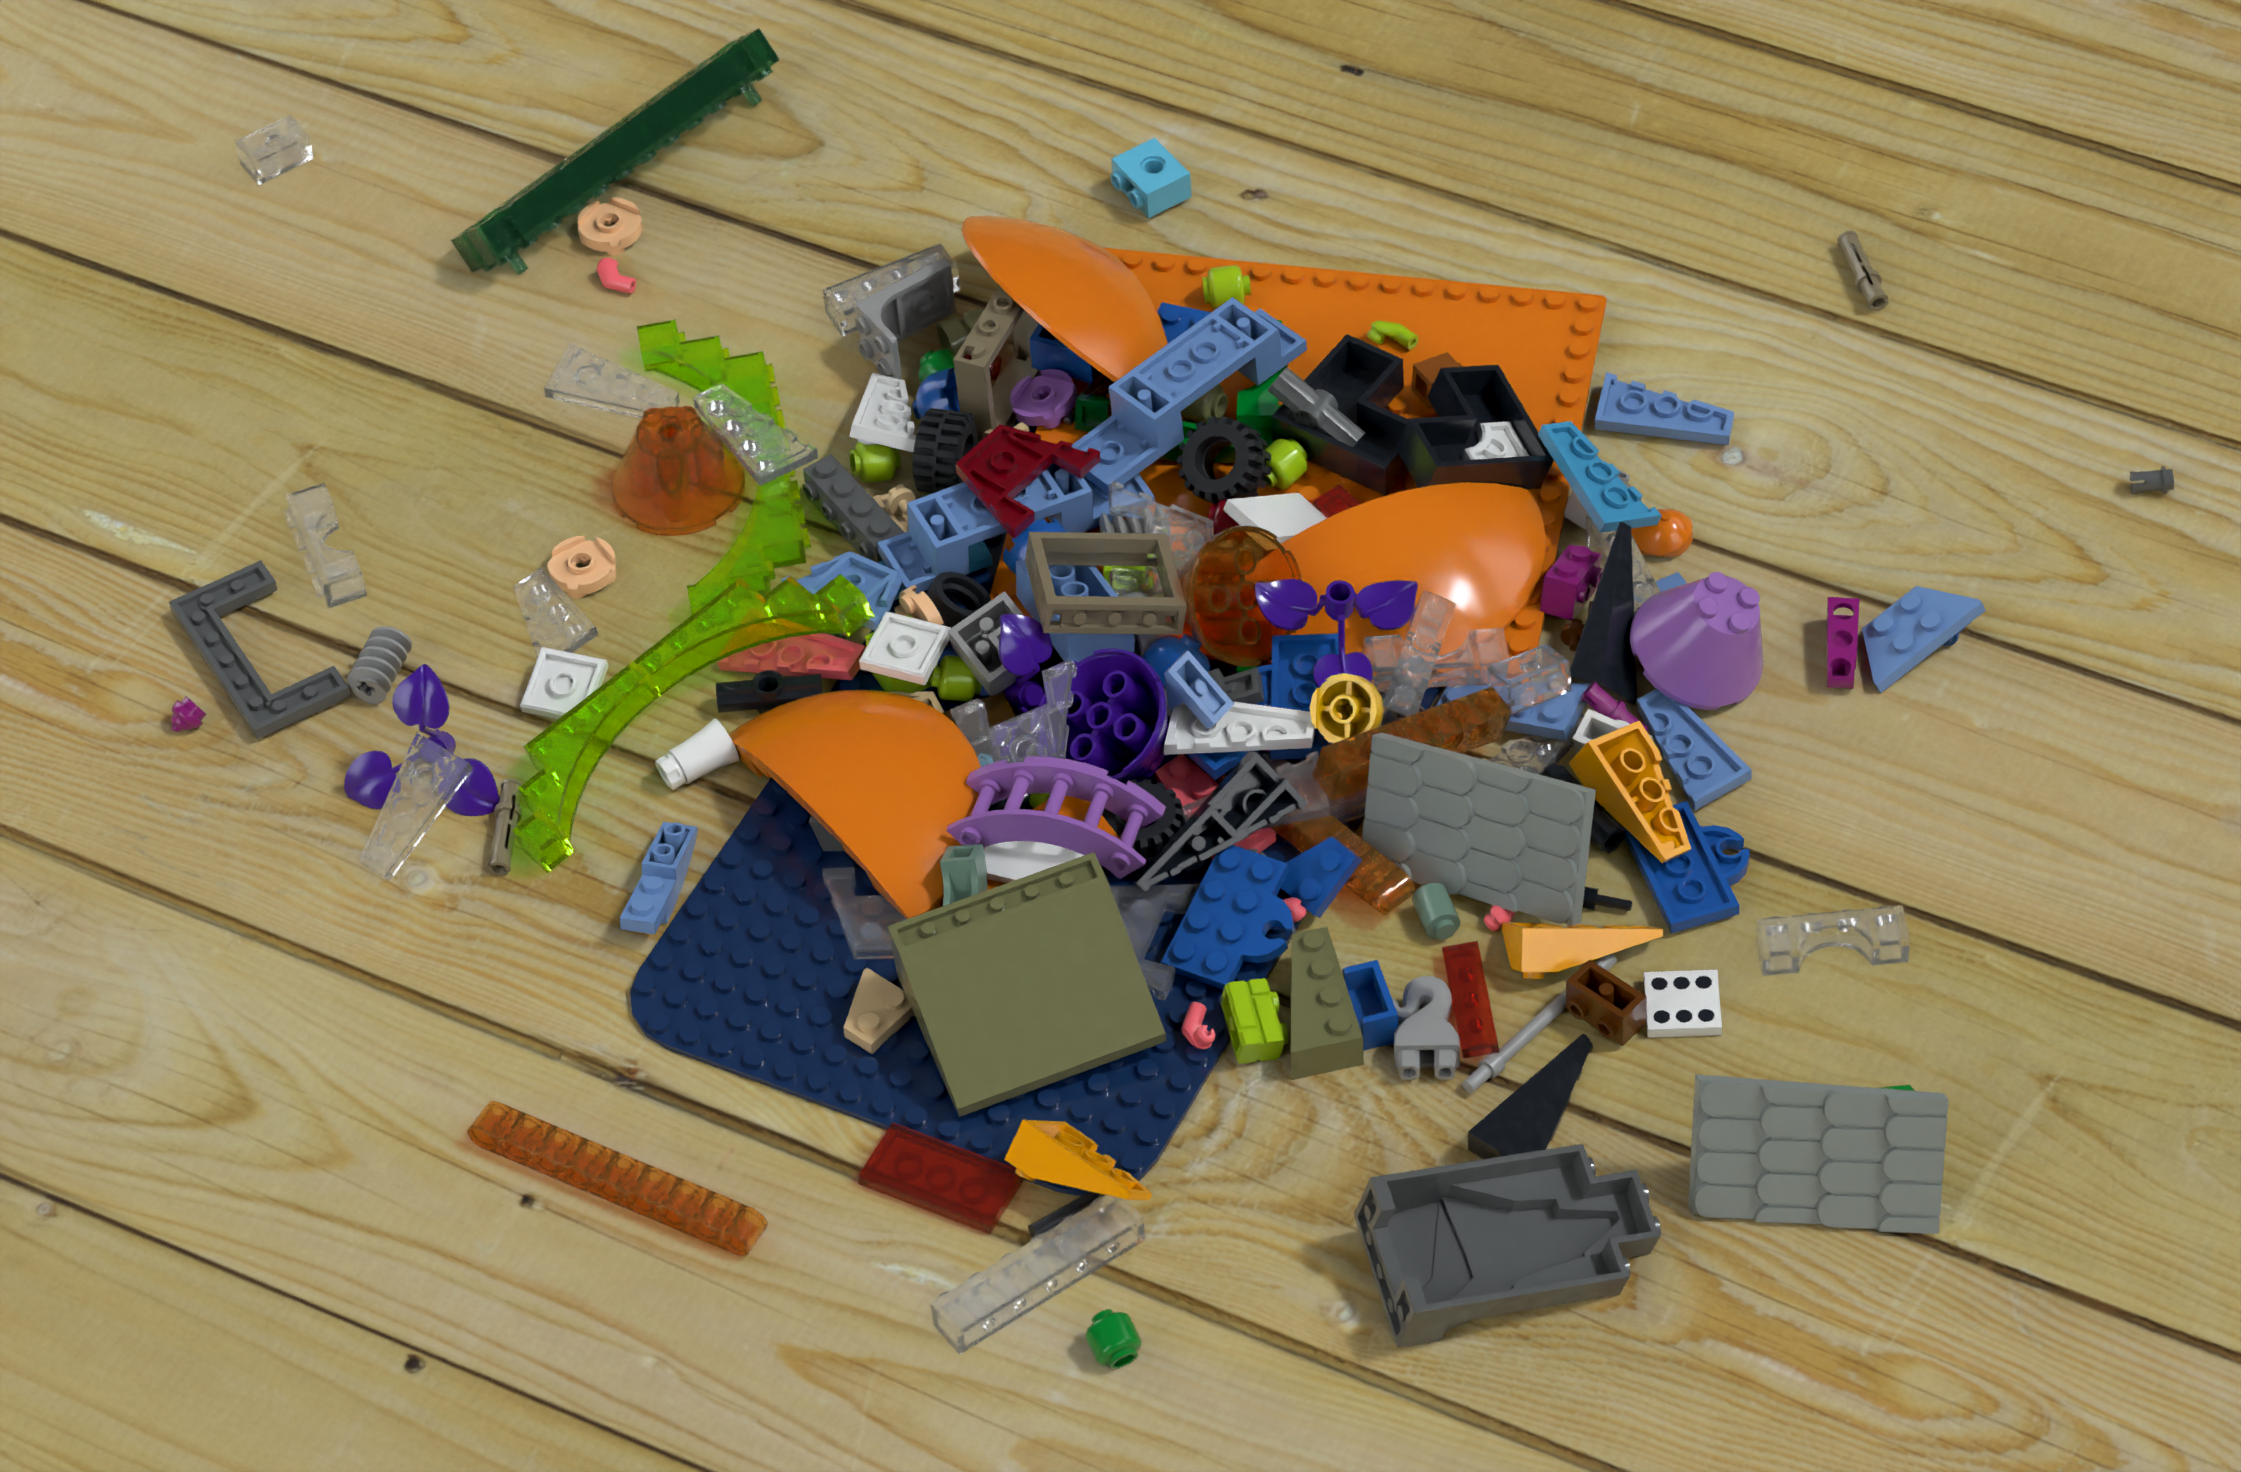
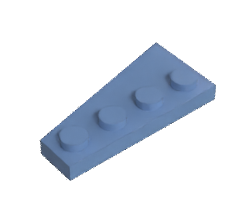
(1645, 412)
(1548, 719)
(1692, 750)

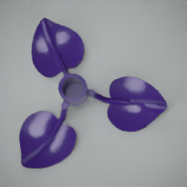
(1290, 601)
(1020, 650)
(423, 702)

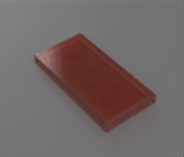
(940, 1178)

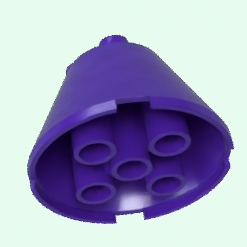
(1117, 714)

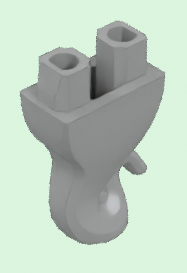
(1425, 1035)

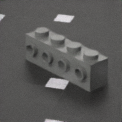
(848, 507)

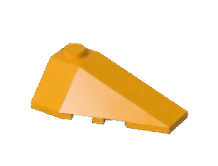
(1632, 788)
(1550, 948)
(1067, 1157)

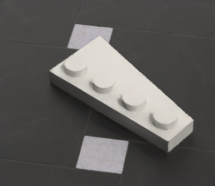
(884, 414)
(1239, 729)

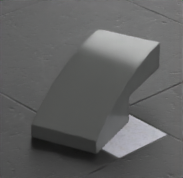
(1241, 687)

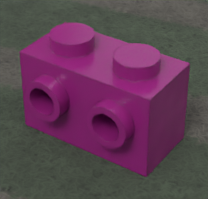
(1571, 582)

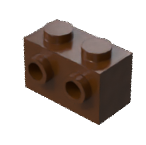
(1606, 1002)

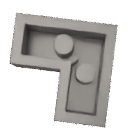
(978, 643)

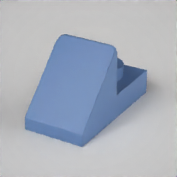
(1191, 684)

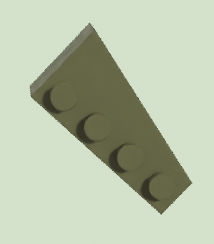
(1322, 1014)

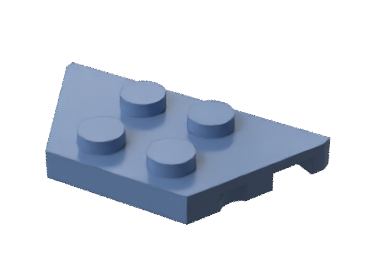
(873, 579)
(1914, 630)

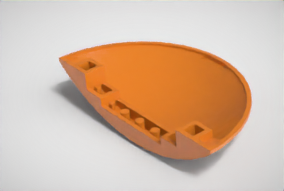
(1070, 290)
(1453, 539)
(876, 777)

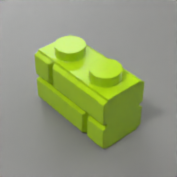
(1253, 1020)

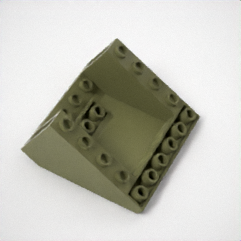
(1025, 984)

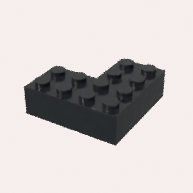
(1363, 384)
(1462, 401)

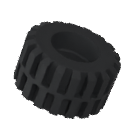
(939, 445)
(1202, 450)
(1158, 833)

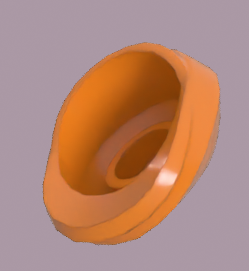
(1667, 538)

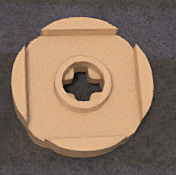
(612, 238)
(584, 580)
(918, 606)

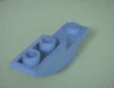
(661, 879)

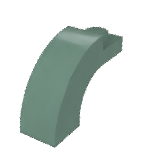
(963, 872)

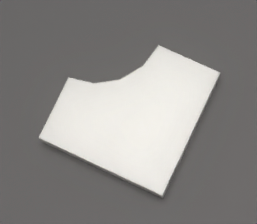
(1495, 441)

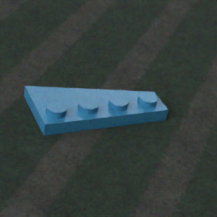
(1594, 480)

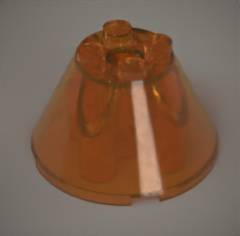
(676, 474)
(1222, 595)

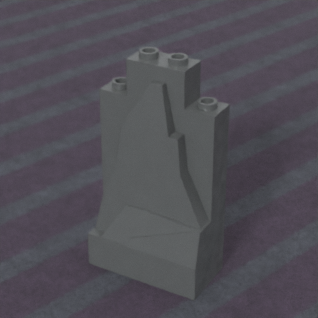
(1500, 1237)

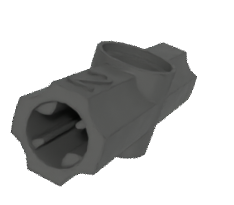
(1314, 408)

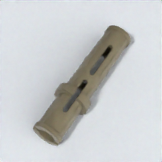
(1866, 279)
(507, 816)

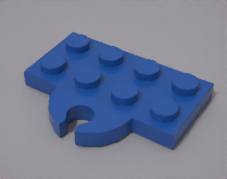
(1290, 680)
(1698, 883)
(1231, 918)

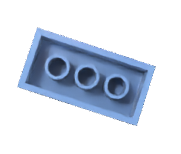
(1073, 581)

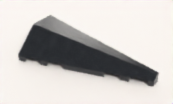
(1605, 645)
(1239, 806)
(1534, 1110)

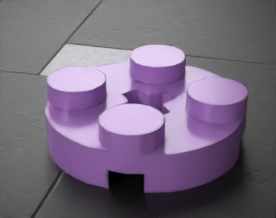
(1049, 411)

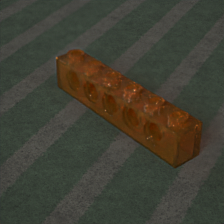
(1451, 726)

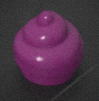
(186, 715)

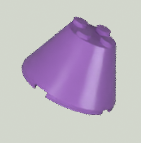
(1701, 641)

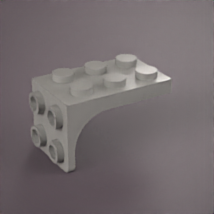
(901, 312)

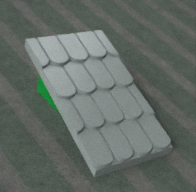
(1480, 827)
(1818, 1154)

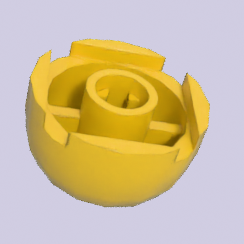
(1345, 707)

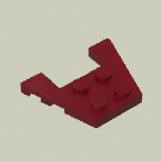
(1008, 463)

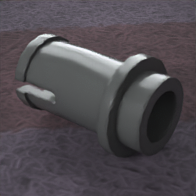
(2154, 480)

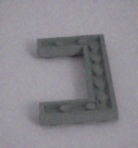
(262, 711)

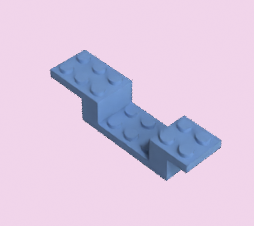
(1153, 394)
(954, 518)

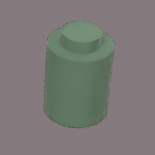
(1436, 911)

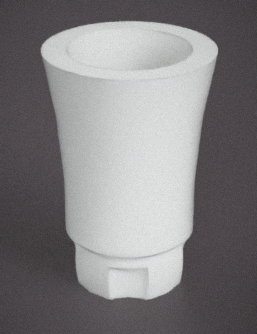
(697, 756)

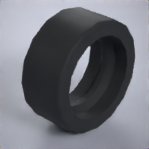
(961, 589)

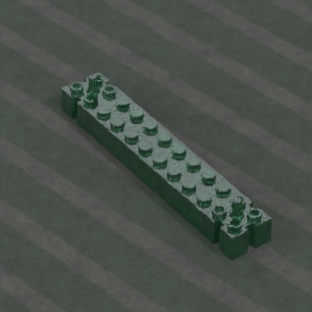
(616, 152)

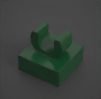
(1091, 411)

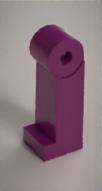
(1842, 642)

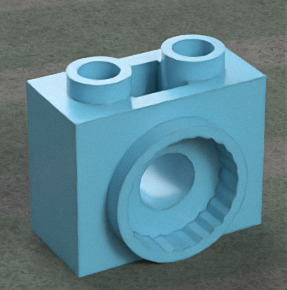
(1150, 178)

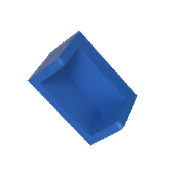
(1371, 1003)

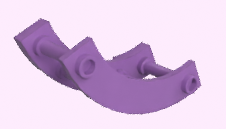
(1059, 778)

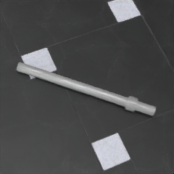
(1494, 1063)

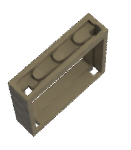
(975, 394)
(1099, 613)

